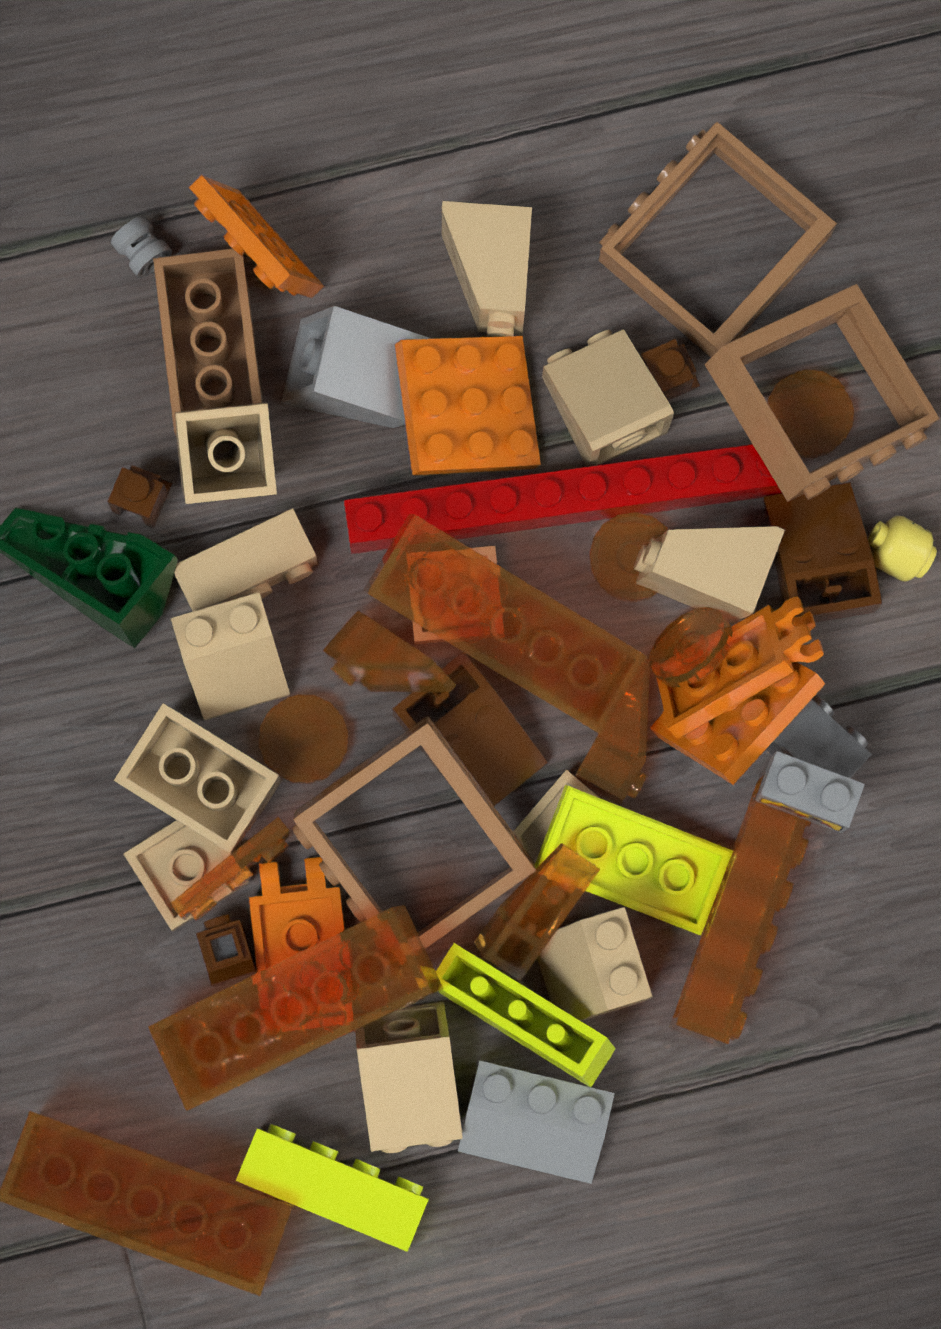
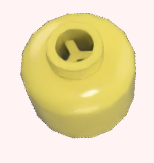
(902, 548)

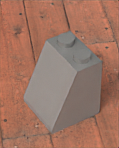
(347, 367)

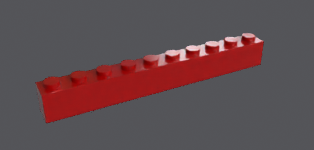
(564, 496)

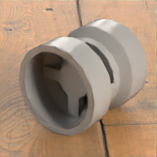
(140, 246)

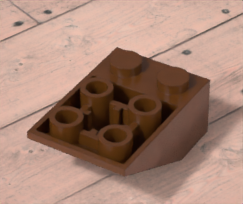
(824, 554)
(476, 729)

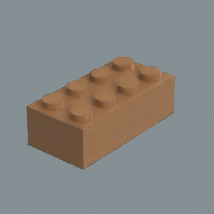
(207, 331)

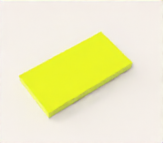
(639, 859)

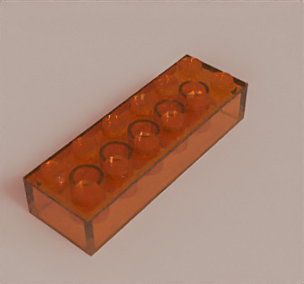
(505, 623)
(740, 924)
(295, 1007)
(146, 1202)

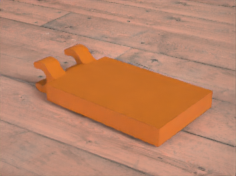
(757, 657)
(293, 916)

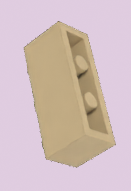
(248, 563)

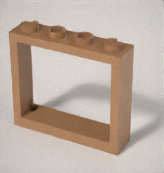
(672, 179)
(879, 360)
(468, 790)

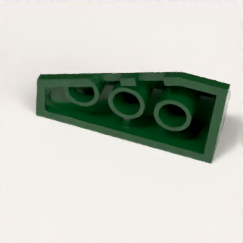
(101, 573)

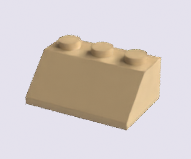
(198, 779)

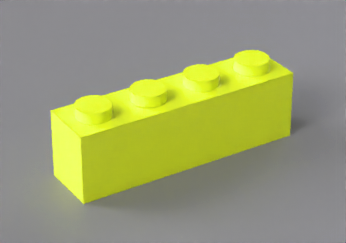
(524, 1015)
(333, 1189)

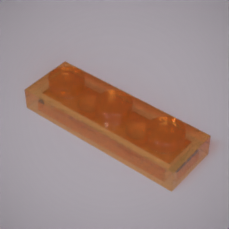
(232, 871)

